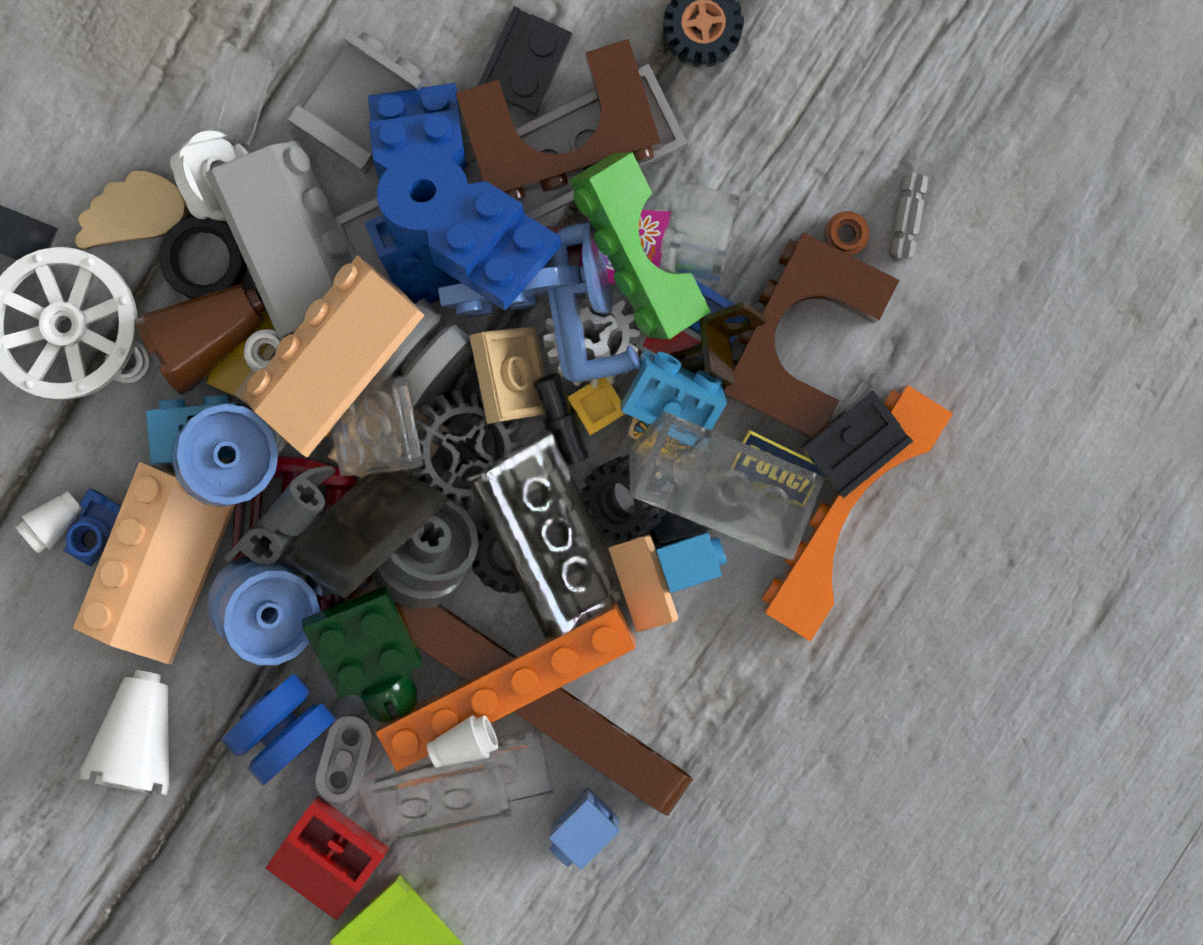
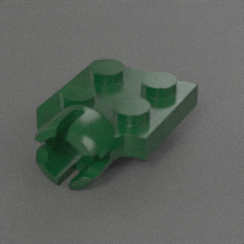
(367, 652)

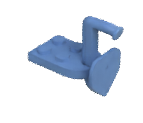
(562, 286)

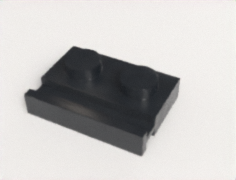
(526, 59)
(856, 443)

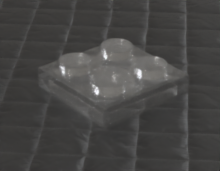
(378, 430)

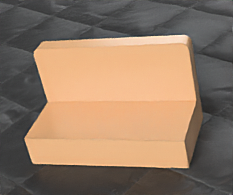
(643, 583)

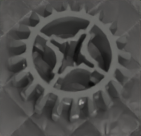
(473, 432)

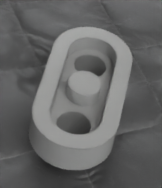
(344, 757)

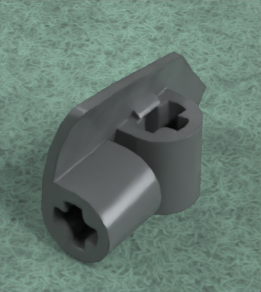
(284, 518)

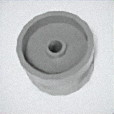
(426, 361)

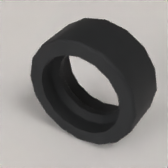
(169, 256)

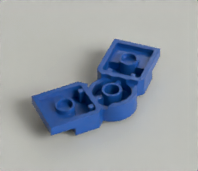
(470, 228)

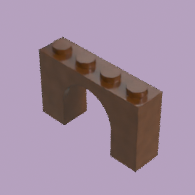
(516, 167)
(809, 272)

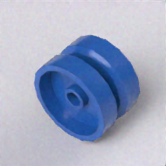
(278, 728)

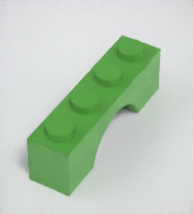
(613, 199)

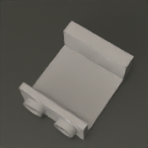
(339, 107)

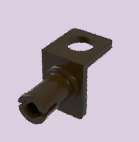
(714, 350)

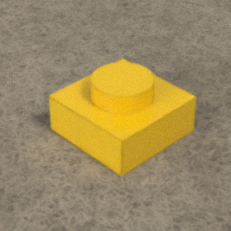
(597, 405)

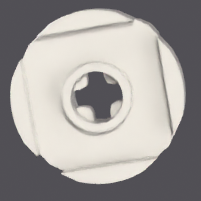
(190, 167)

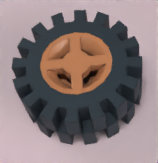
(713, 44)

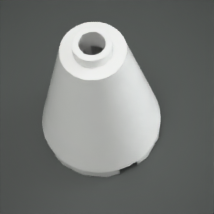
(133, 738)

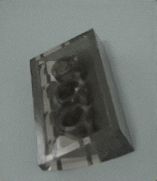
(547, 536)

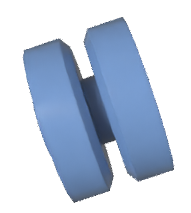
(197, 460)
(261, 610)

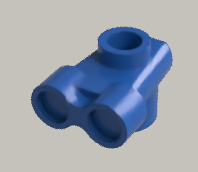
(98, 516)

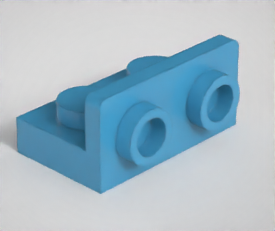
(673, 389)

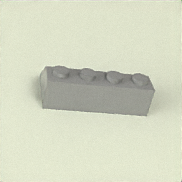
(281, 229)

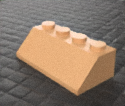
(332, 355)
(152, 566)

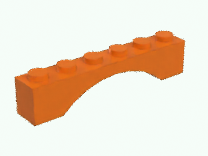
(806, 589)
(509, 685)

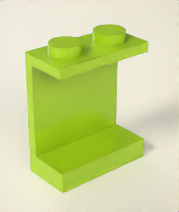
(395, 918)

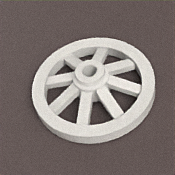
(52, 317)

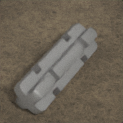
(908, 216)

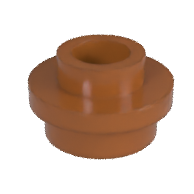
(853, 221)

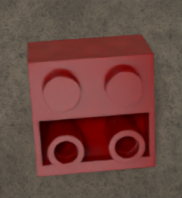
(327, 857)

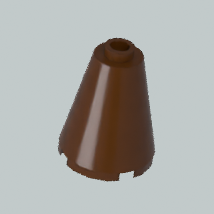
(200, 333)

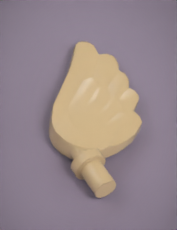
(131, 211)

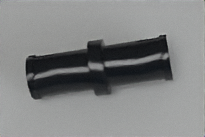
(560, 418)

